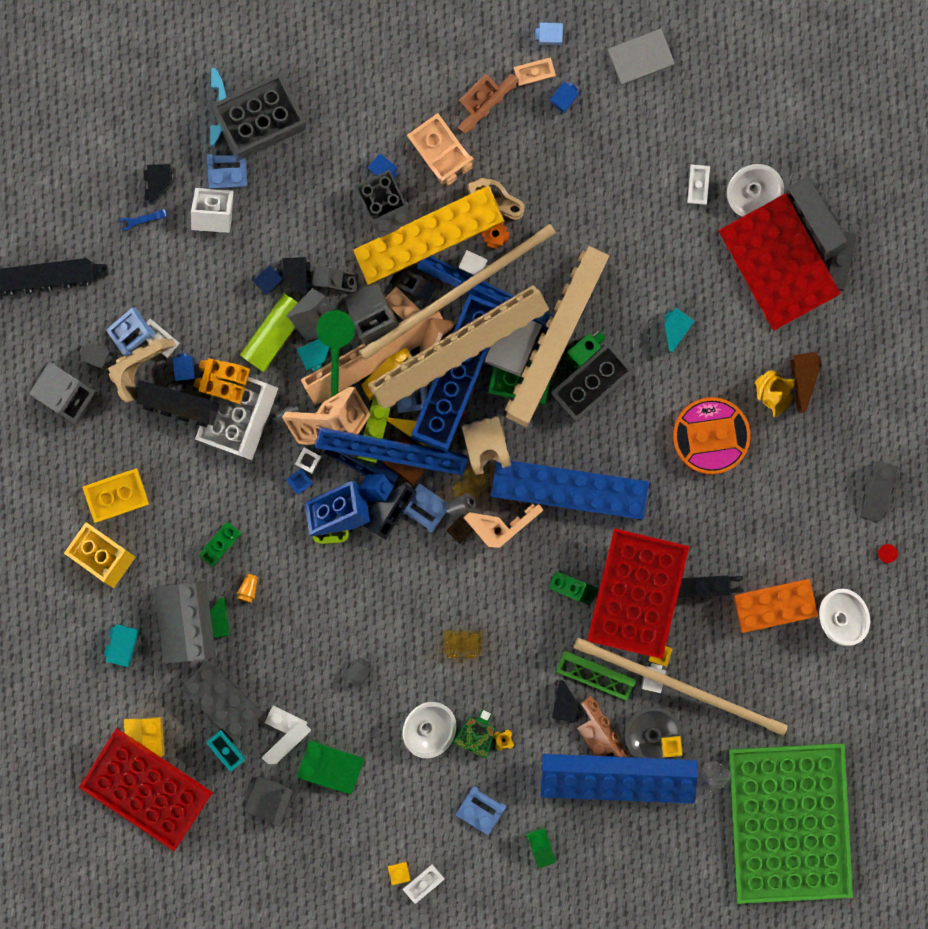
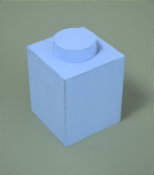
(549, 33)

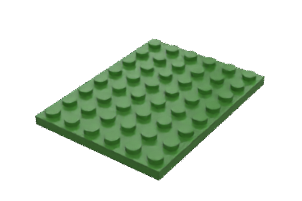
(790, 823)

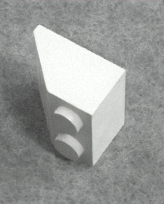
(212, 210)

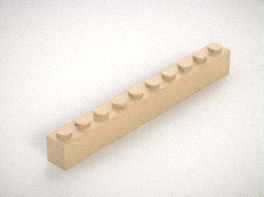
(555, 340)
(458, 347)

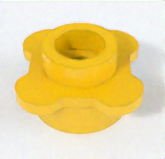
(499, 736)

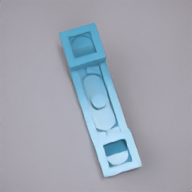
(216, 83)

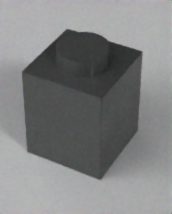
(97, 356)

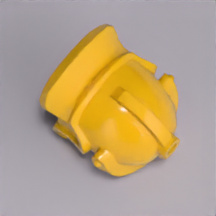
(775, 391)

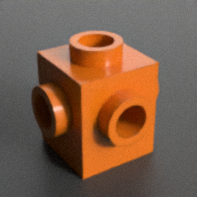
(494, 242)

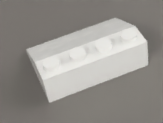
(242, 424)

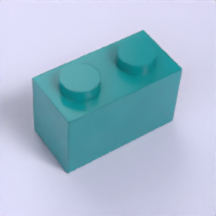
(121, 645)
(226, 750)

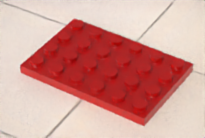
(779, 262)
(638, 593)
(145, 789)

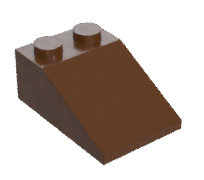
(805, 372)

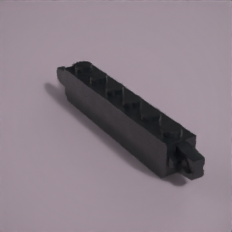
(50, 275)
(708, 586)

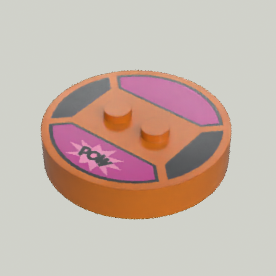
(711, 435)

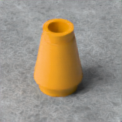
(248, 589)

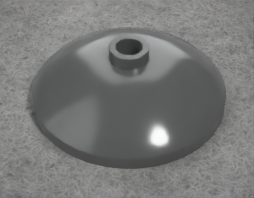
(643, 723)

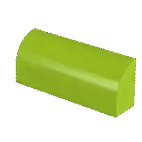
(270, 335)

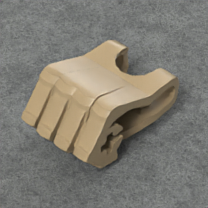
(506, 200)
(486, 442)

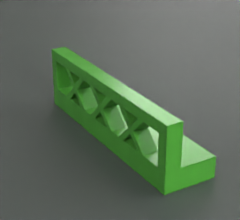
(599, 669)

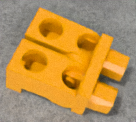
(215, 377)

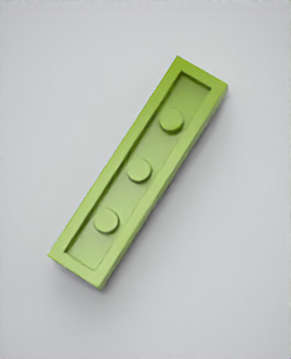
(376, 424)

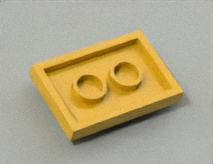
(115, 495)

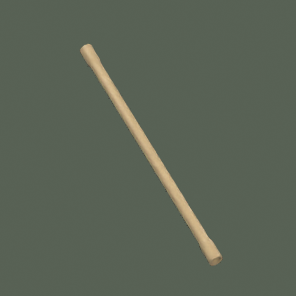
(377, 345)
(591, 649)

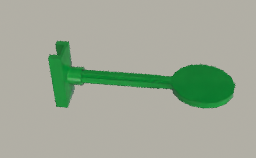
(335, 331)

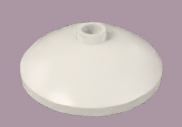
(767, 188)
(852, 616)
(436, 735)

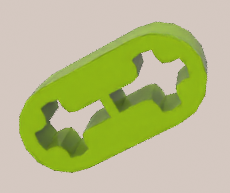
(332, 539)

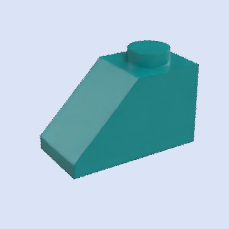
(676, 327)
(314, 355)

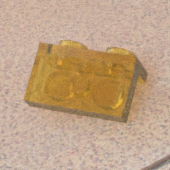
(472, 484)
(462, 642)

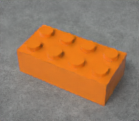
(775, 605)

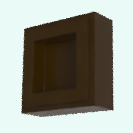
(459, 530)

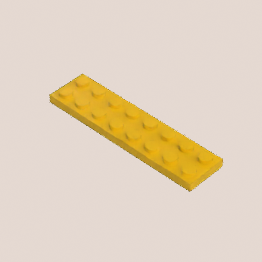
(429, 235)

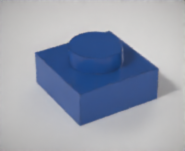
(299, 481)

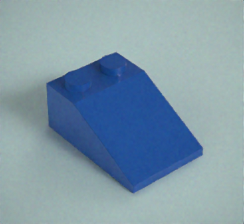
(337, 510)

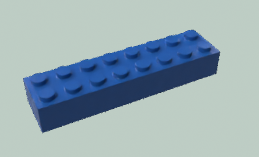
(451, 391)
(570, 489)
(619, 778)

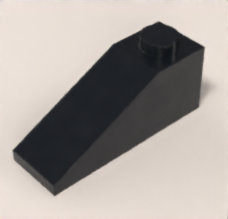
(386, 513)

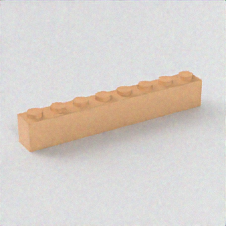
(353, 366)

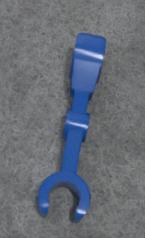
(160, 214)

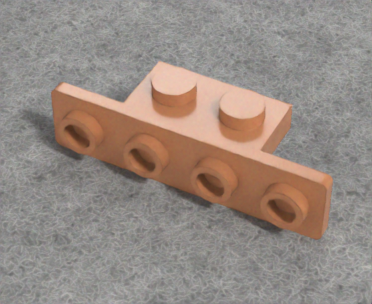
(482, 98)
(599, 733)

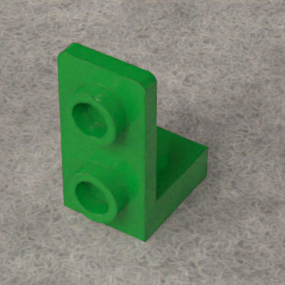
(219, 544)
(572, 588)

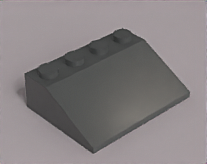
(259, 117)
(184, 622)

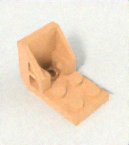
(341, 413)
(485, 526)

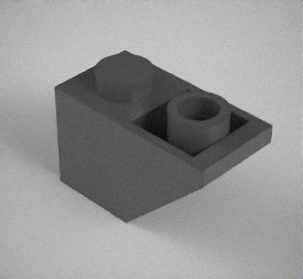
(334, 279)

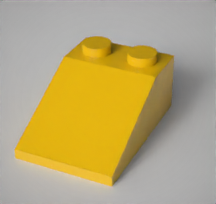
(99, 555)

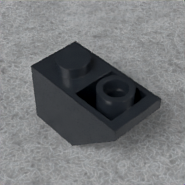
(159, 181)
(295, 273)

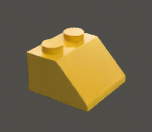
(147, 732)

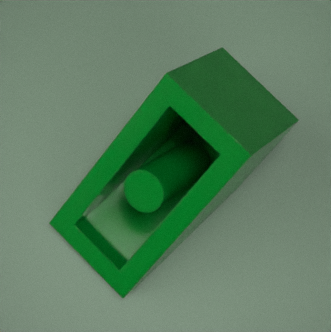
(219, 619)
(541, 847)

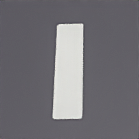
(286, 743)

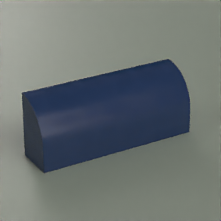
(363, 466)

